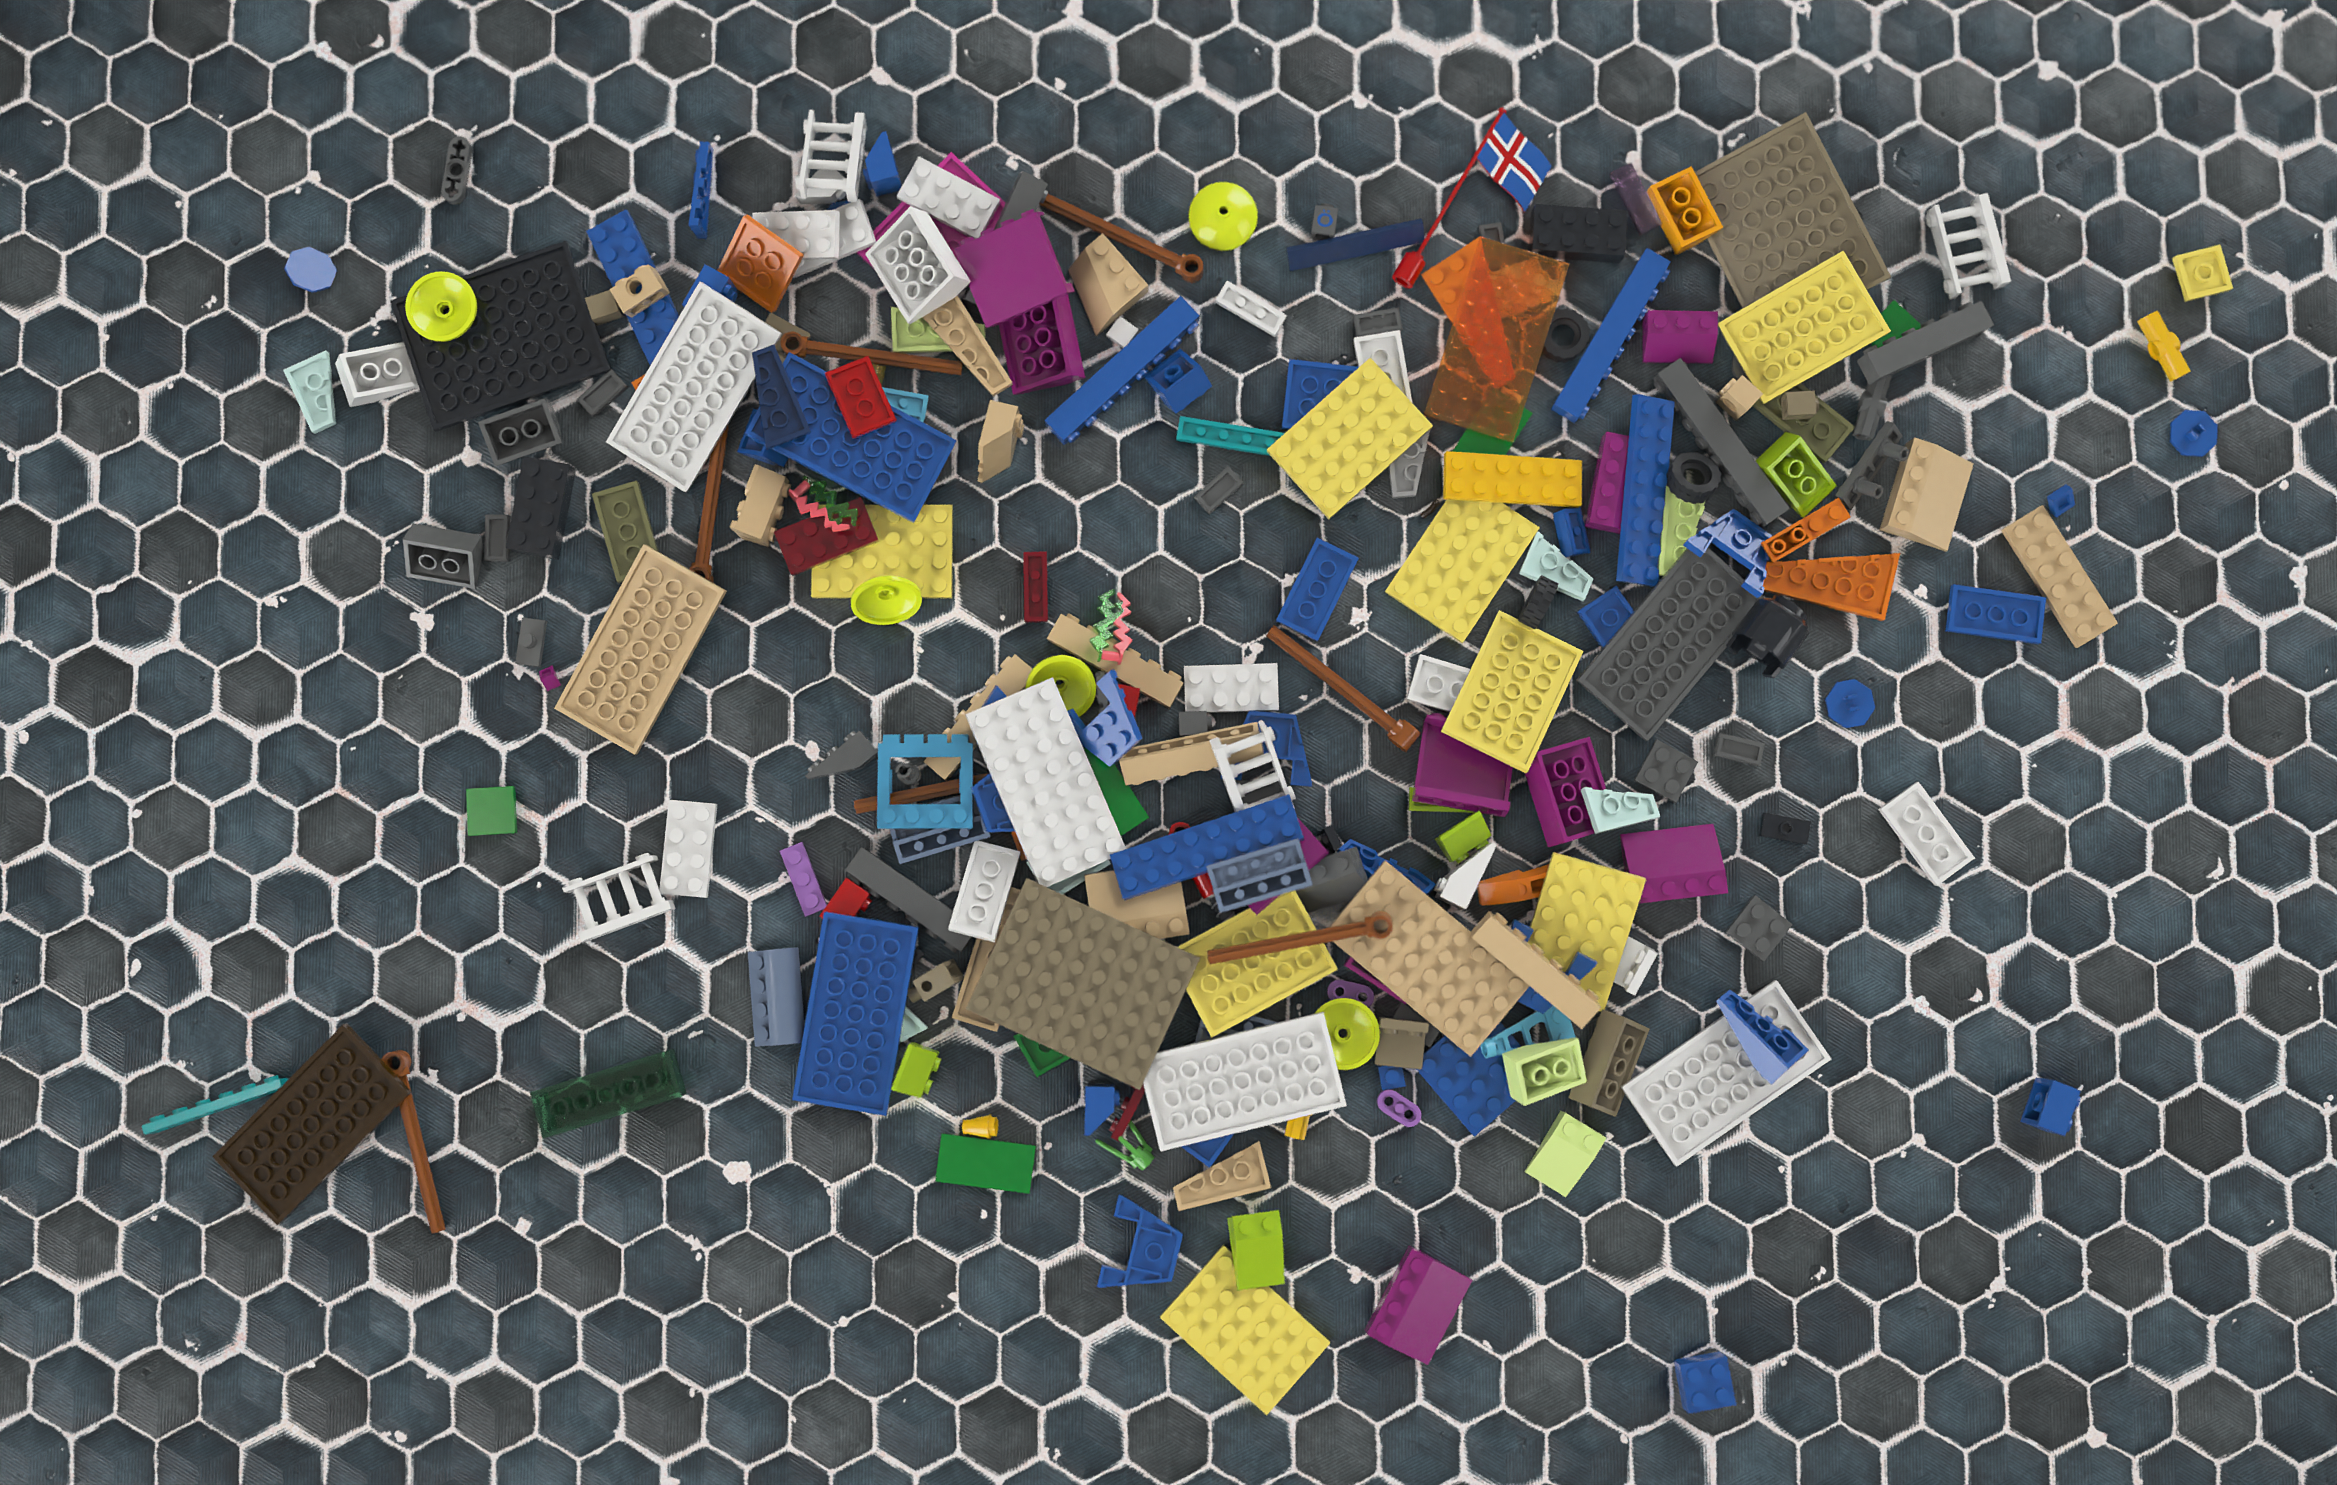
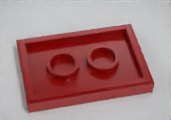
(860, 397)

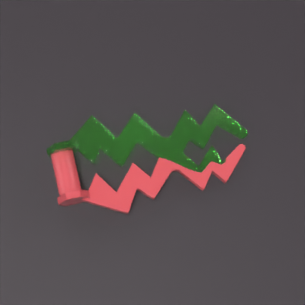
(819, 488)
(1098, 642)

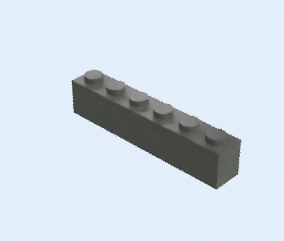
(1024, 196)
(1924, 343)
(907, 896)

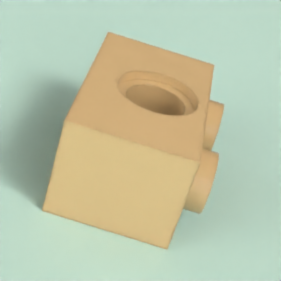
(652, 290)
(1738, 397)

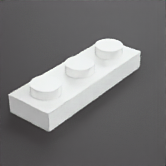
(1250, 308)

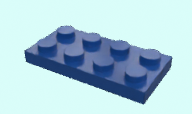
(1317, 589)
(1995, 614)

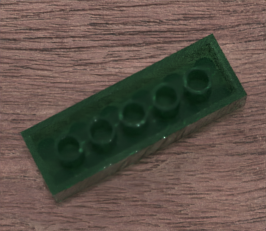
(608, 1093)

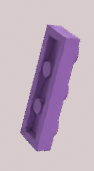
(803, 879)

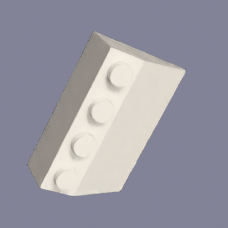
(917, 265)

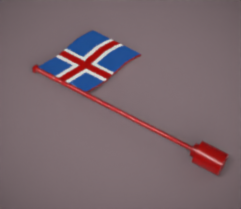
(1509, 161)

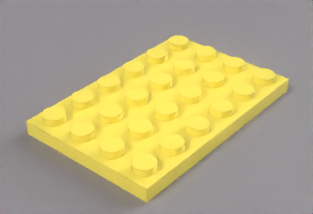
(1803, 327)
(1349, 438)
(904, 549)
(1461, 563)
(1512, 692)
(1587, 912)
(1242, 987)
(1245, 1333)

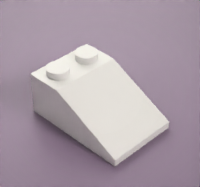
(375, 373)
(1461, 882)

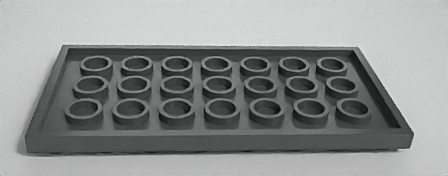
(1668, 641)

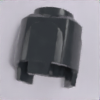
(1771, 633)

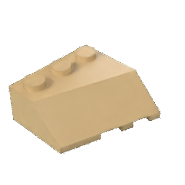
(1105, 283)
(998, 439)
(762, 506)

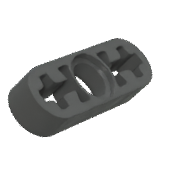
(451, 161)

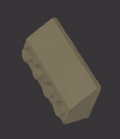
(1610, 1062)

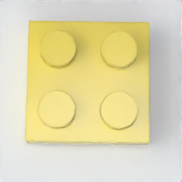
(2202, 273)

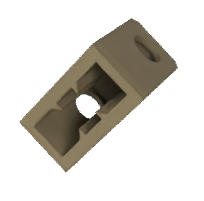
(940, 977)

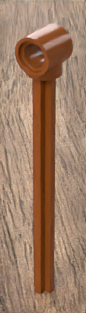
(1128, 238)
(876, 356)
(709, 509)
(1400, 733)
(914, 794)
(1304, 939)
(417, 1144)

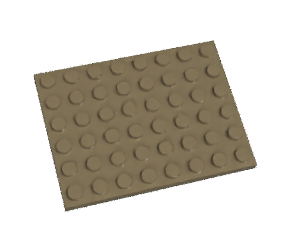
(1784, 213)
(1083, 983)

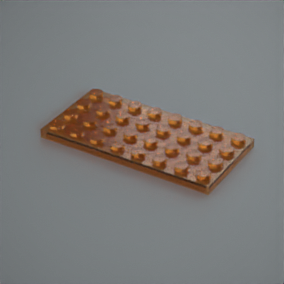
(1496, 339)

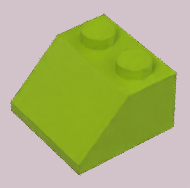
(1463, 837)
(916, 1070)

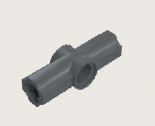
(1870, 409)

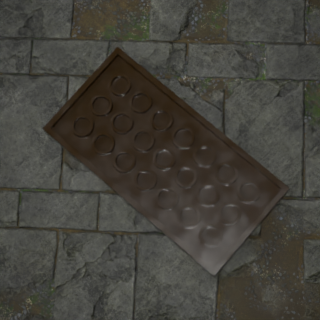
(312, 1124)

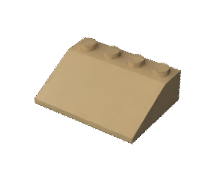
(1927, 495)
(1155, 913)

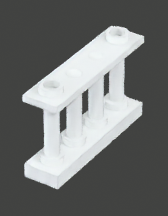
(851, 166)
(1986, 231)
(1231, 771)
(636, 912)

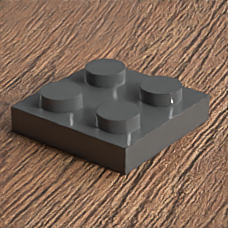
(1665, 771)
(1758, 928)

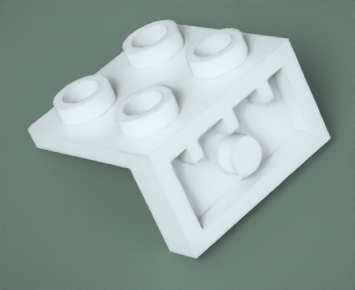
(1634, 965)

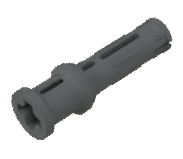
(913, 773)

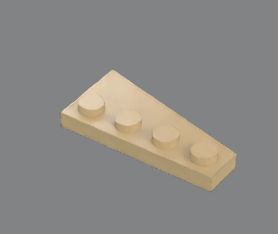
(1231, 1178)

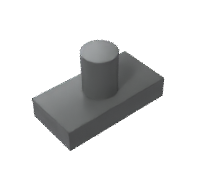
(531, 642)

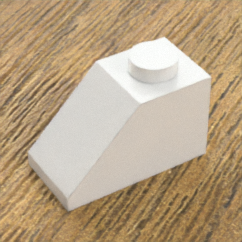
(823, 196)

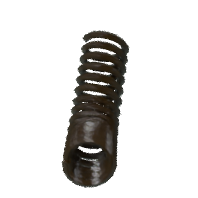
(1434, 505)

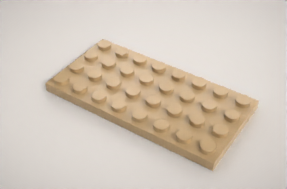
(640, 649)
(1430, 960)

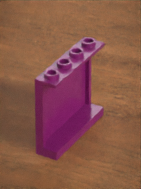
(1012, 269)
(1458, 774)

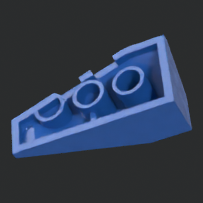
(1372, 861)
(1767, 1046)

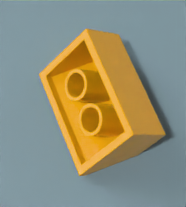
(1684, 210)

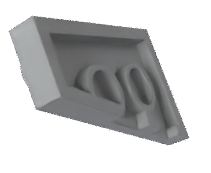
(1407, 469)

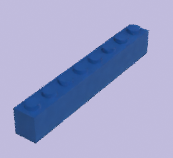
(1610, 336)
(1123, 370)

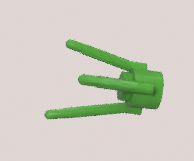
(1139, 1157)

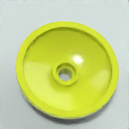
(1219, 230)
(429, 299)
(886, 600)
(1078, 685)
(1361, 1029)

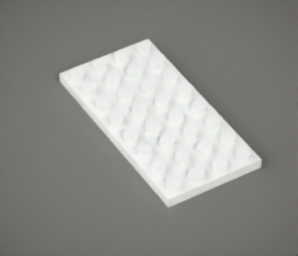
(692, 387)
(1046, 782)
(1243, 1081)
(1711, 1082)

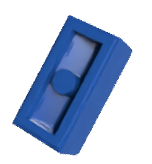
(1571, 532)

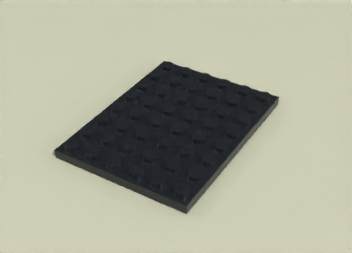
(524, 342)

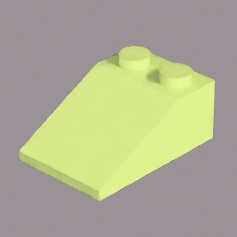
(1543, 1069)
(1565, 1153)

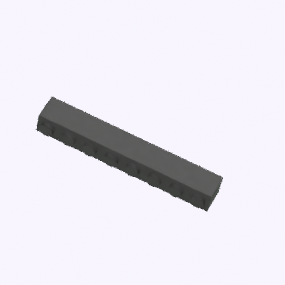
(1720, 443)

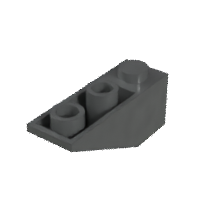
(850, 756)

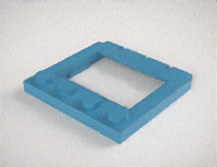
(925, 815)

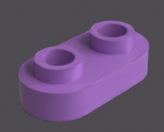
(1351, 991)
(1398, 1108)

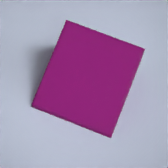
(549, 678)

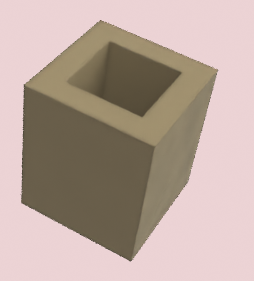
(603, 308)
(1799, 405)

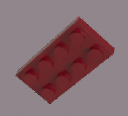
(811, 544)

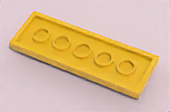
(1512, 479)

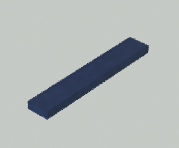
(1355, 244)

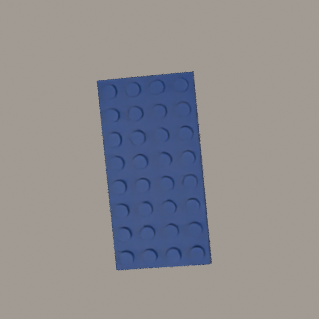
(887, 466)
(855, 1013)

